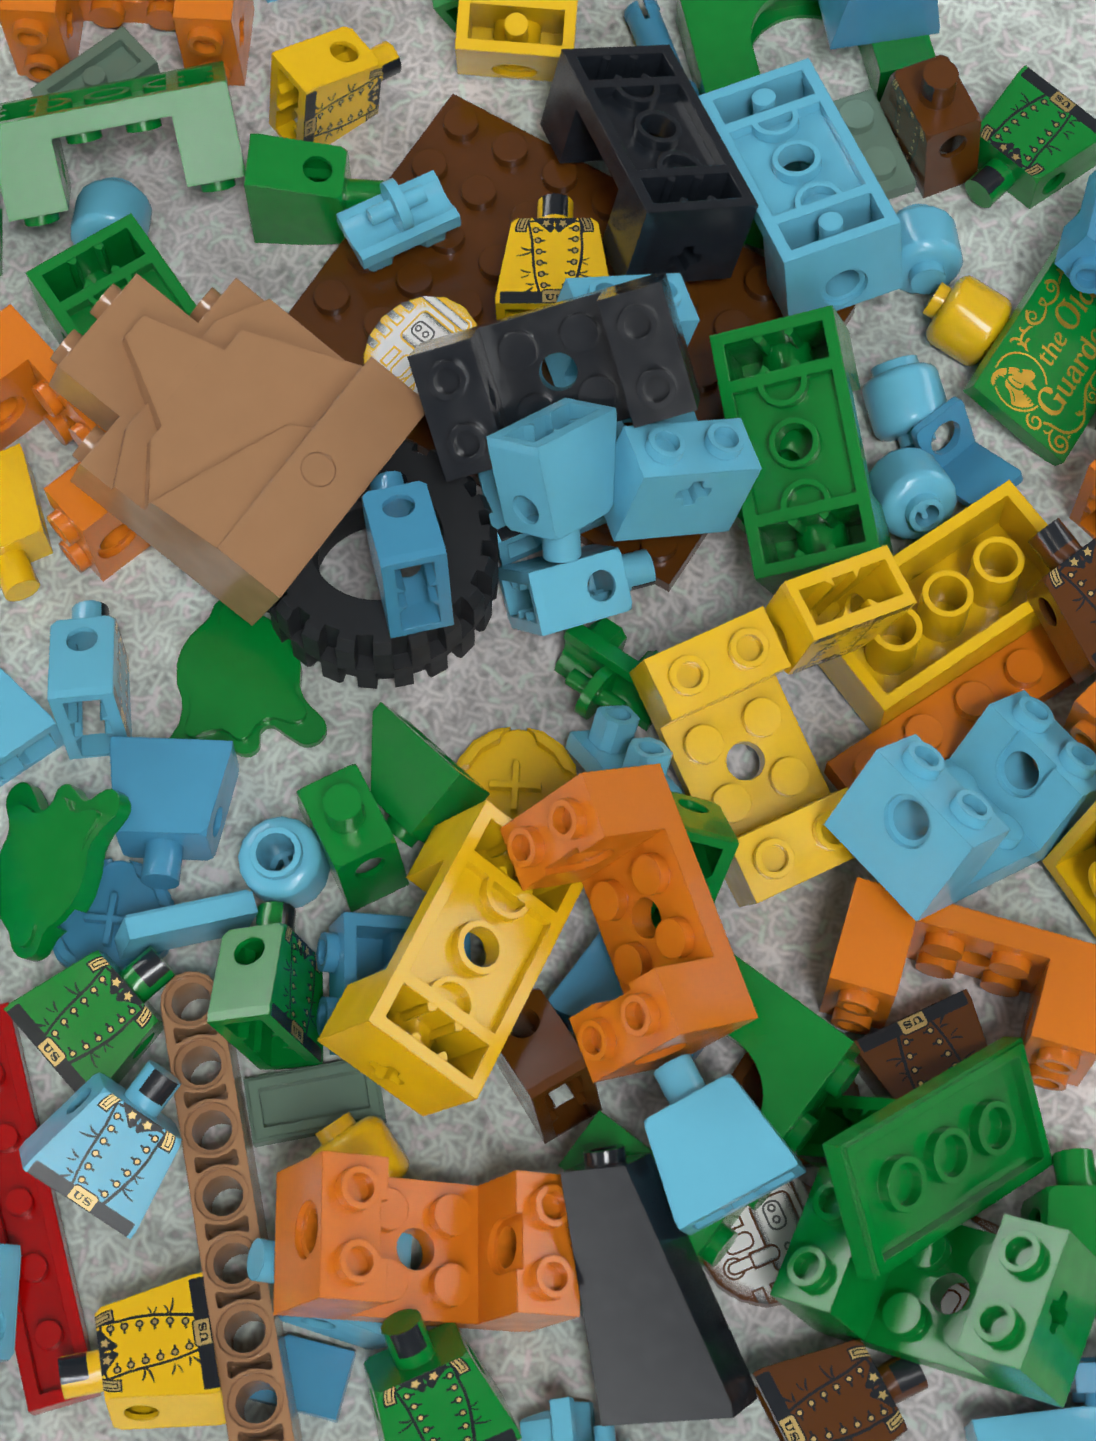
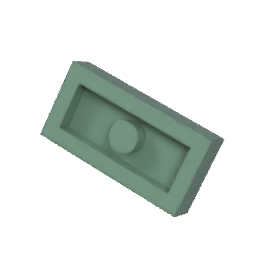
(110, 60)
(877, 142)

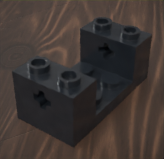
(677, 184)
(491, 375)

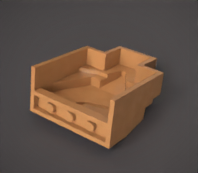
(226, 433)

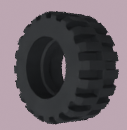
(352, 632)

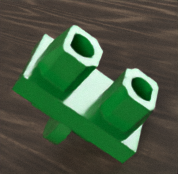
(600, 669)

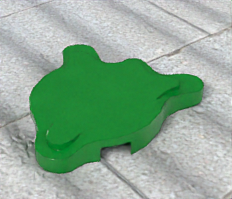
(240, 684)
(53, 861)

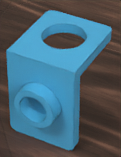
(968, 464)

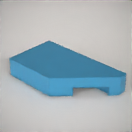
(318, 1378)

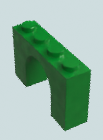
(722, 34)
(798, 1066)

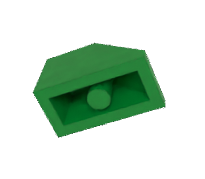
(416, 778)

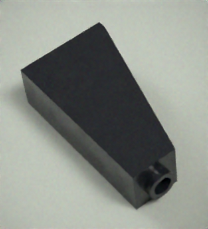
(645, 1299)

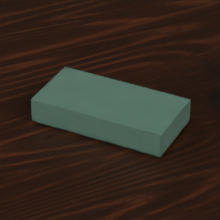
(307, 1100)

